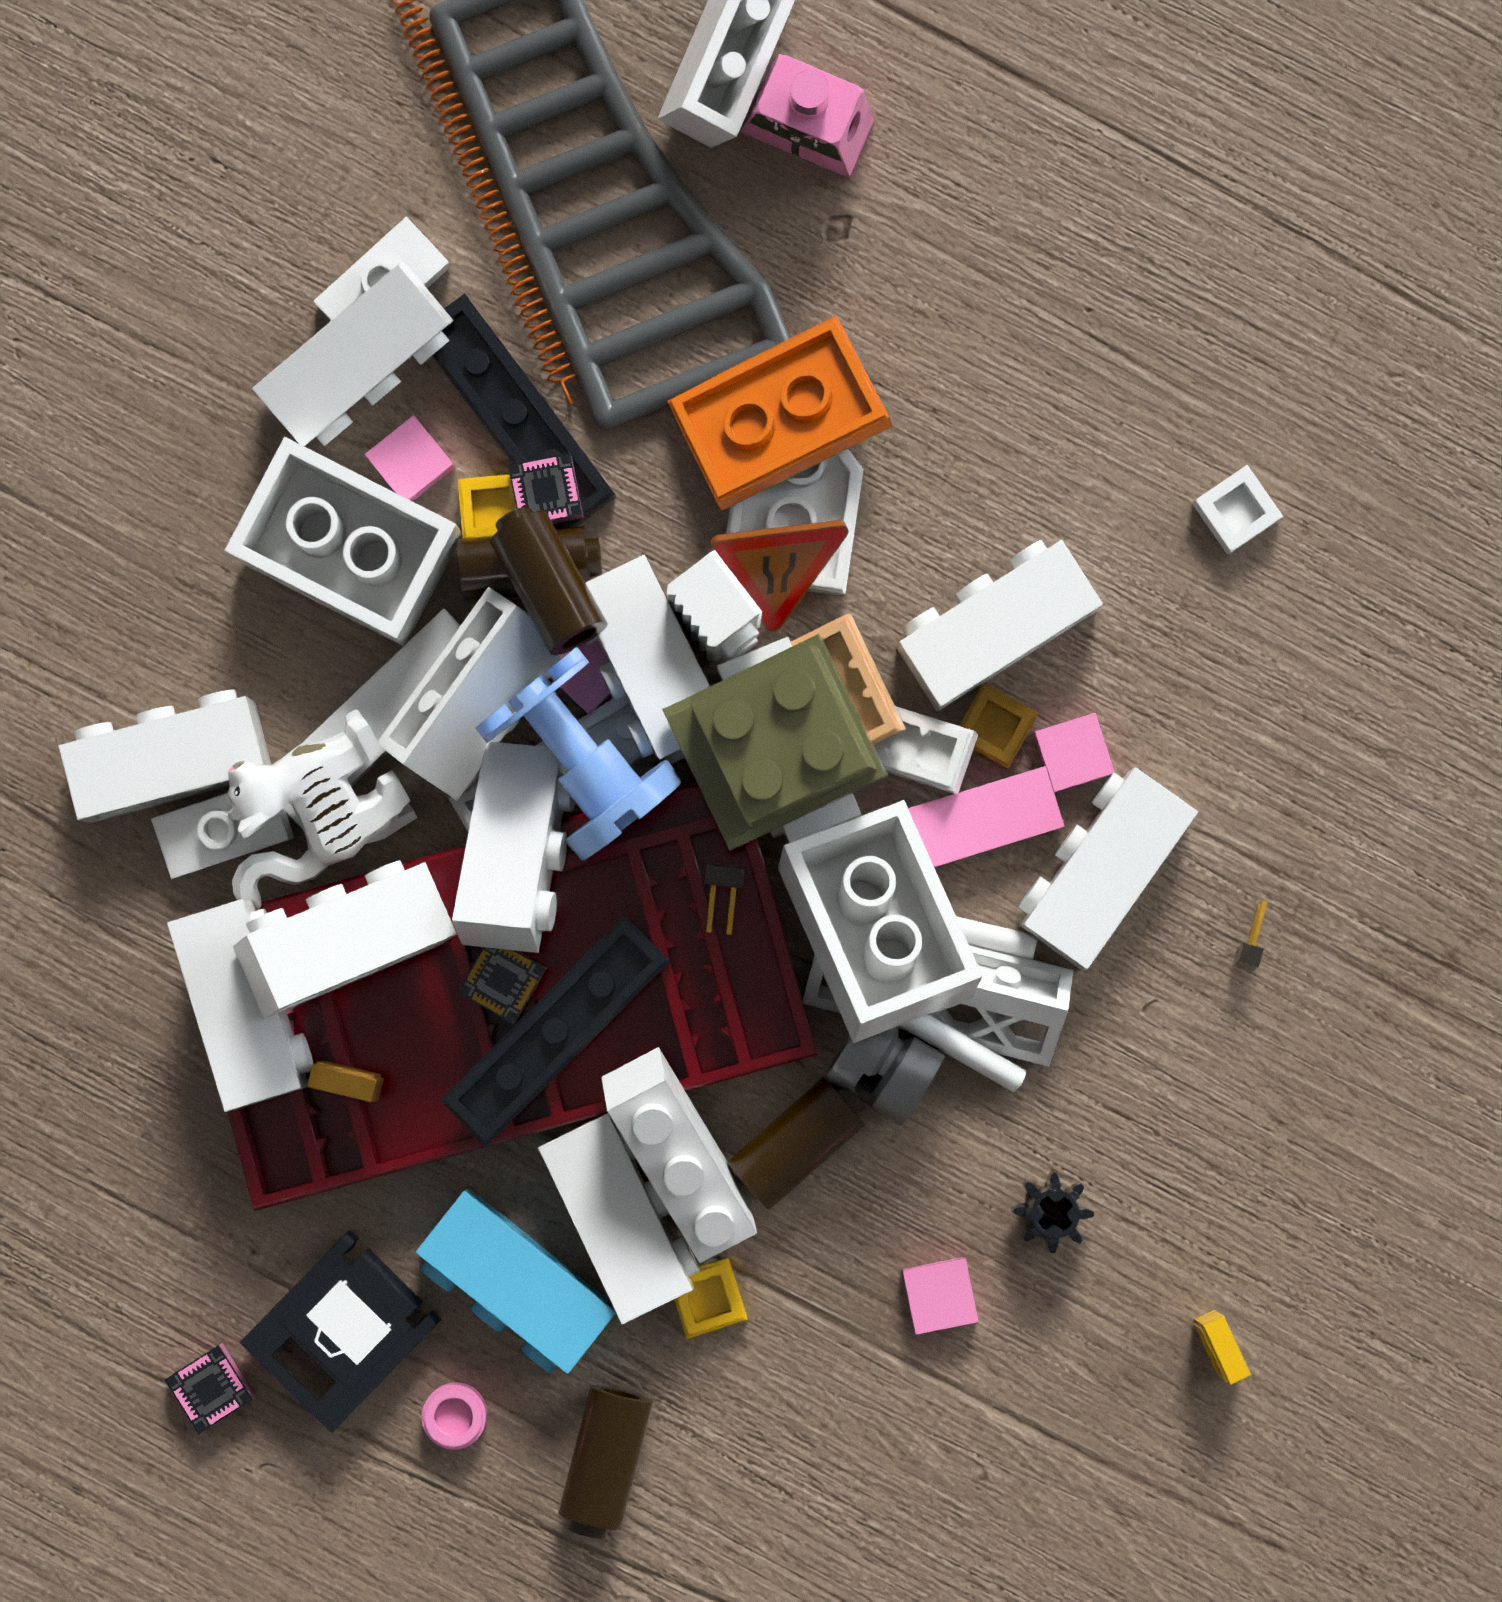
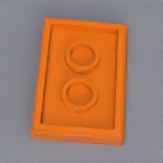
(779, 413)

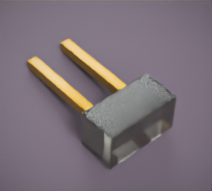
(723, 876)
(1248, 954)

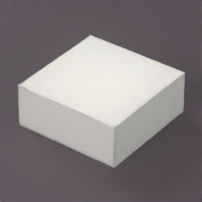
(1237, 510)

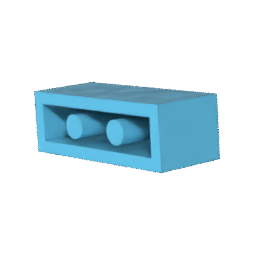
(515, 1282)

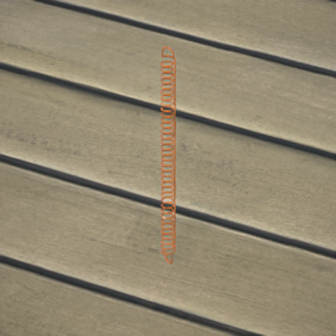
(451, 96)

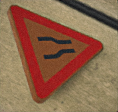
(779, 563)

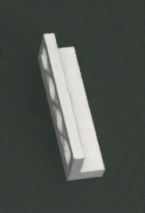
(1008, 992)

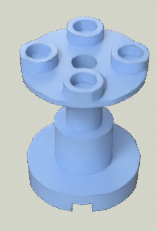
(595, 774)

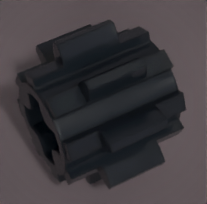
(1070, 1210)

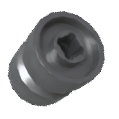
(887, 1070)

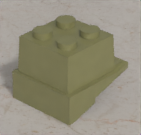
(775, 742)

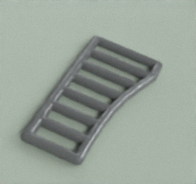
(541, 242)

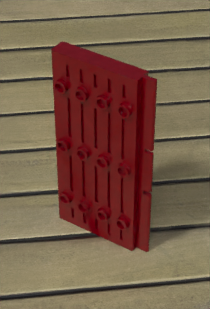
(712, 1011)

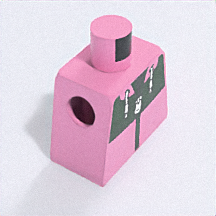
(810, 115)

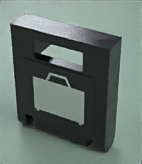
(346, 1322)

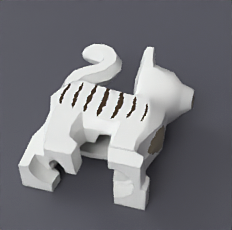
(328, 809)

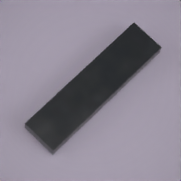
(511, 403)
(555, 1030)

